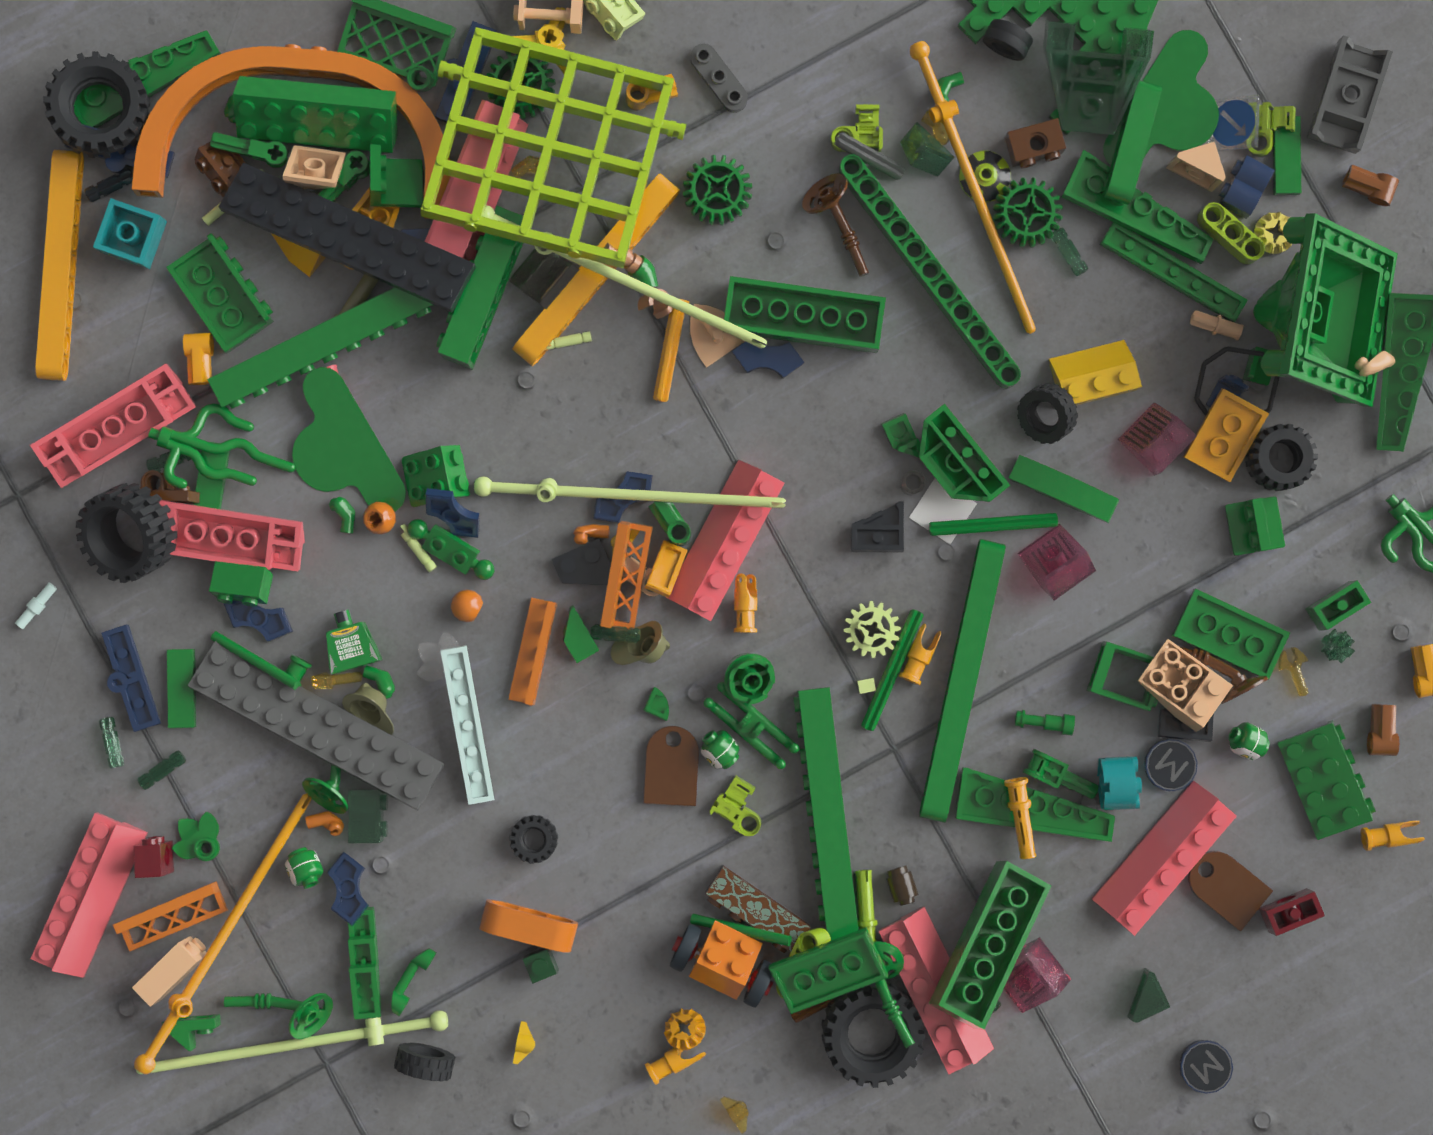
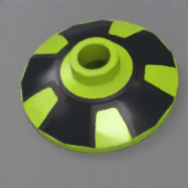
(999, 173)

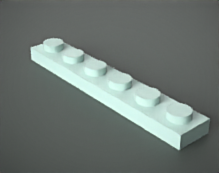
(467, 724)

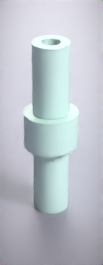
(35, 605)

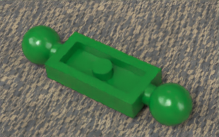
(450, 549)

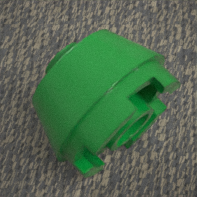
(749, 678)

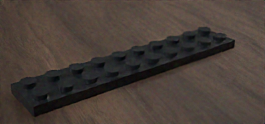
(347, 237)

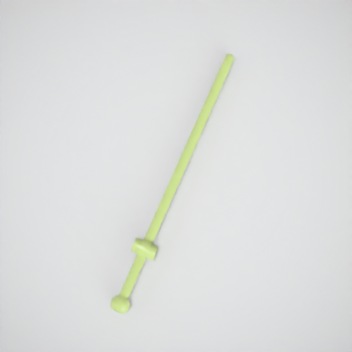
(648, 291)
(548, 490)
(373, 1032)

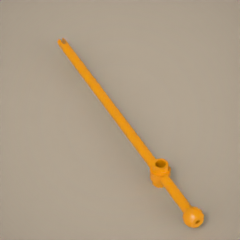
(944, 112)
(180, 1004)

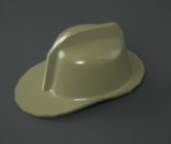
(647, 650)
(369, 706)

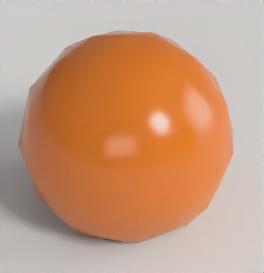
(379, 518)
(466, 605)

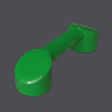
(400, 1000)

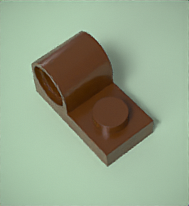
(167, 491)

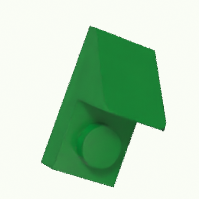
(185, 1028)

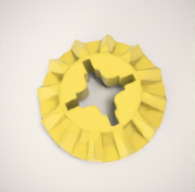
(1269, 222)

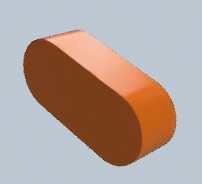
(528, 925)

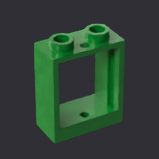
(1101, 669)

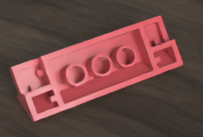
(462, 193)
(113, 425)
(236, 537)
(723, 542)
(1164, 857)
(88, 896)
(923, 967)

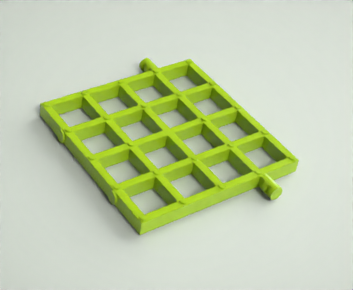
(547, 146)

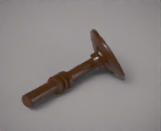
(829, 200)
(1240, 682)

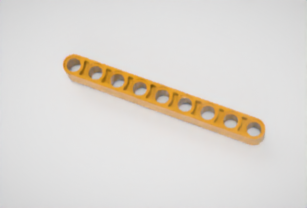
(59, 265)
(586, 283)

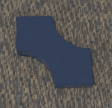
(780, 359)
(445, 507)
(612, 509)
(270, 622)
(346, 876)

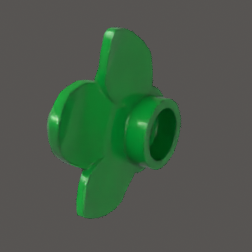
(195, 835)

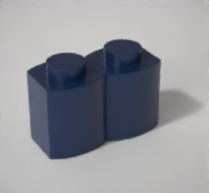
(1246, 186)

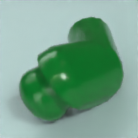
(383, 680)

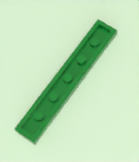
(1173, 272)

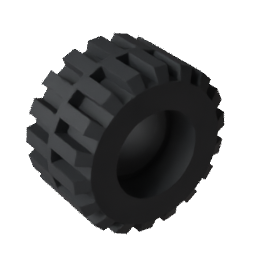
(1302, 454)

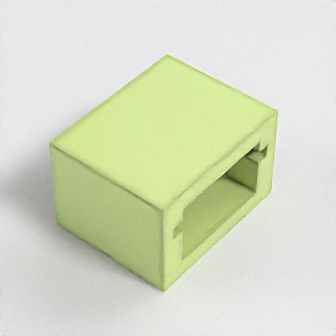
(866, 685)

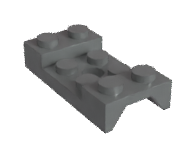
(1346, 121)

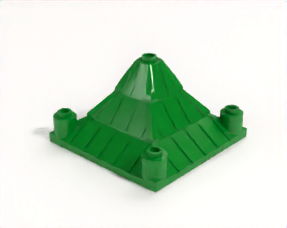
(1328, 309)

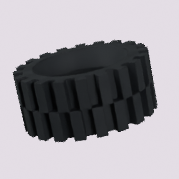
(103, 540)

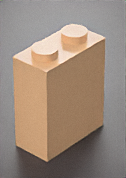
(170, 970)

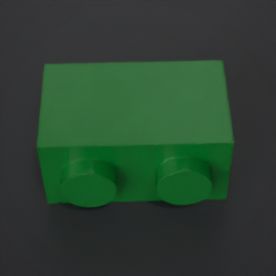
(240, 583)
(1338, 605)

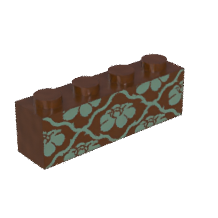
(754, 907)

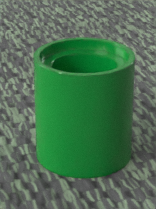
(411, 78)

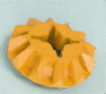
(681, 1040)

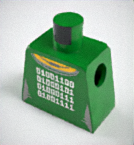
(350, 644)

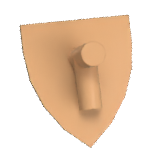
(710, 341)

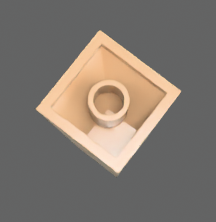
(313, 167)

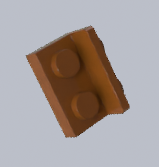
(218, 166)

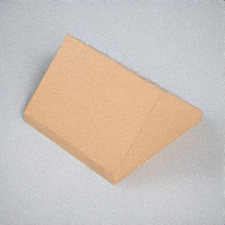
(1199, 166)

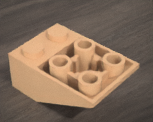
(1184, 685)

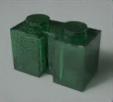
(367, 816)

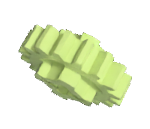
(876, 617)

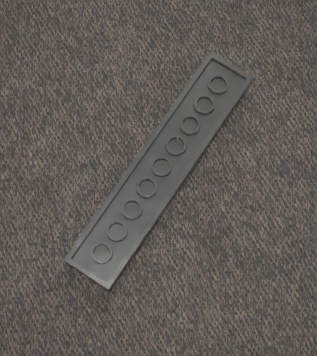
(317, 727)

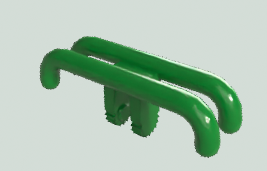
(751, 726)

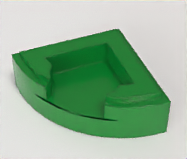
(657, 704)

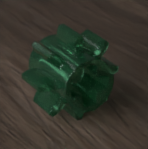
(1337, 645)

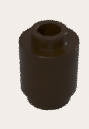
(902, 885)

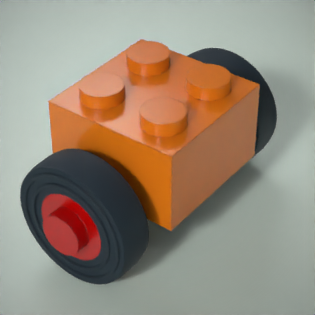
(724, 962)

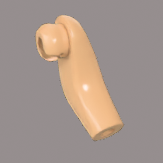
(1378, 363)

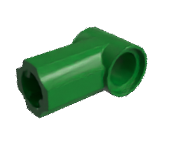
(669, 519)

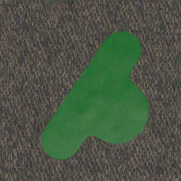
(1185, 109)
(341, 445)

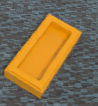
(666, 568)

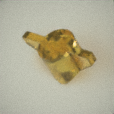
(737, 1111)

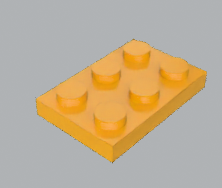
(1226, 435)

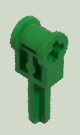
(252, 148)
(349, 175)
(1055, 773)

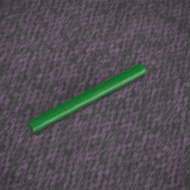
(255, 660)
(752, 932)

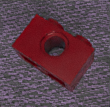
(153, 857)
(1291, 912)

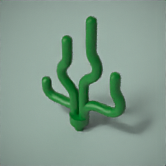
(182, 443)
(1413, 523)

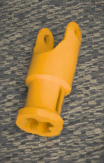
(745, 603)
(919, 657)
(1389, 836)
(670, 1063)

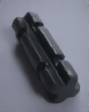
(109, 185)

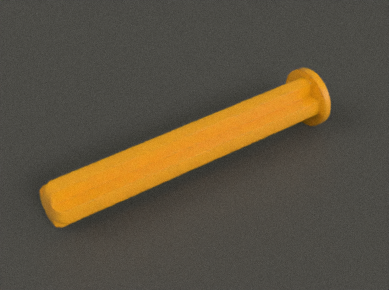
(668, 355)

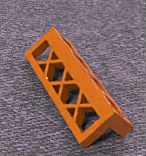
(616, 574)
(532, 651)
(162, 910)

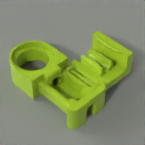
(1271, 120)
(866, 128)
(731, 806)

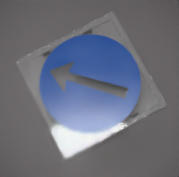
(1237, 123)

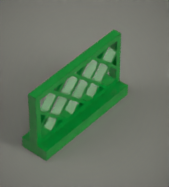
(402, 17)

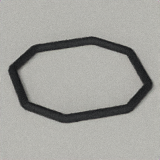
(1218, 354)

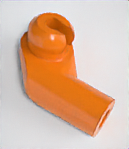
(593, 530)
(327, 820)

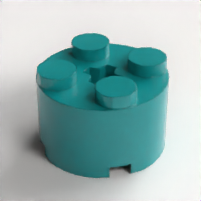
(1118, 783)

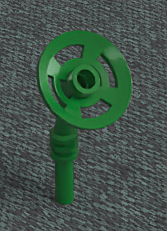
(327, 792)
(888, 1002)
(304, 1011)

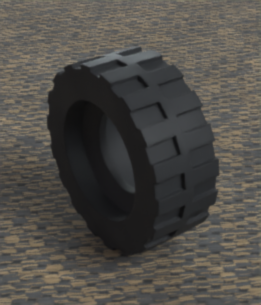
(1035, 426)
(424, 1062)

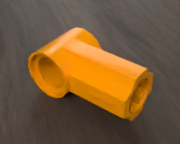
(650, 95)
(198, 350)
(1423, 667)

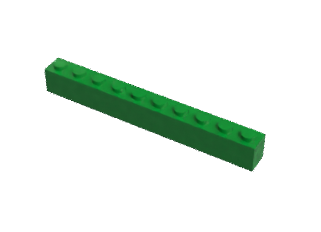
(316, 345)
(827, 811)

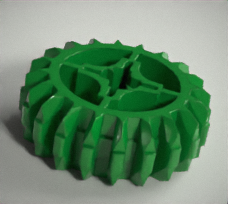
(529, 80)
(702, 173)
(1038, 213)

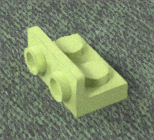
(615, 14)

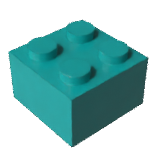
(130, 233)

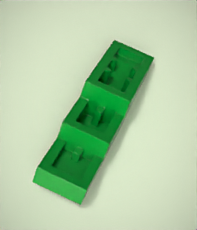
(1064, 489)
(364, 966)

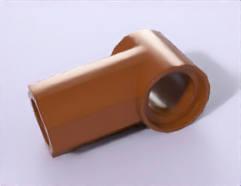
(1377, 187)
(1383, 736)

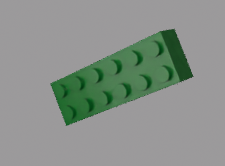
(315, 114)
(481, 296)
(806, 314)
(990, 944)

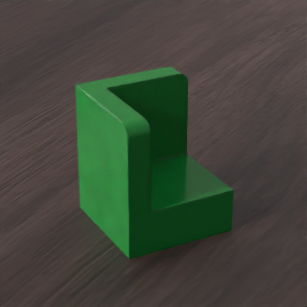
(1253, 369)

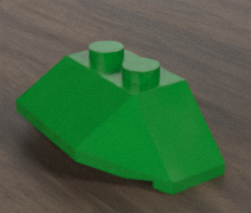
(958, 460)

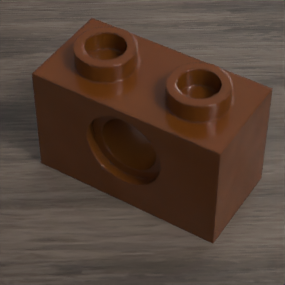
(1047, 133)

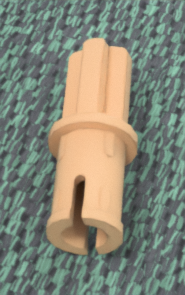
(1216, 324)

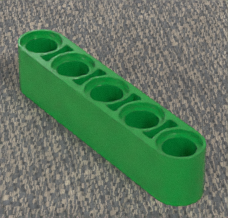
(1132, 143)

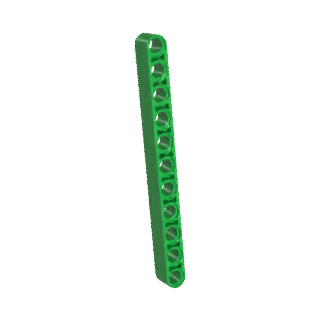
(931, 285)
(962, 680)

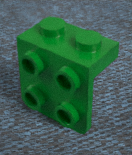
(435, 469)

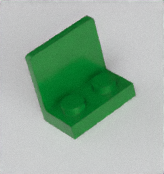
(394, 180)

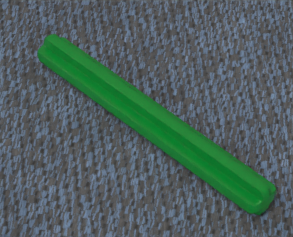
(993, 524)
(892, 670)

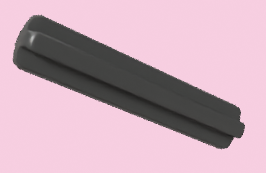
(870, 156)

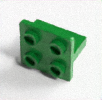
(1254, 525)

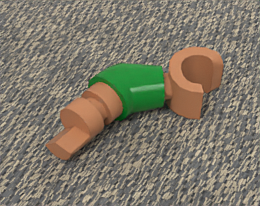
(643, 270)

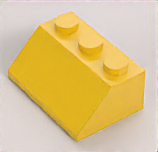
(1096, 372)

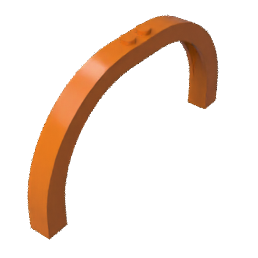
(272, 60)

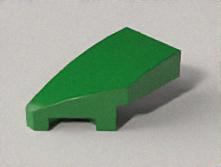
(901, 435)
(578, 637)

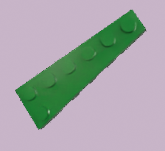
(156, 71)
(1140, 216)
(1409, 342)
(987, 798)

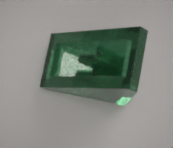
(925, 151)
(1148, 998)

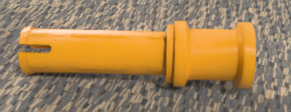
(1019, 805)

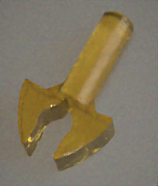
(1295, 669)
(326, 681)

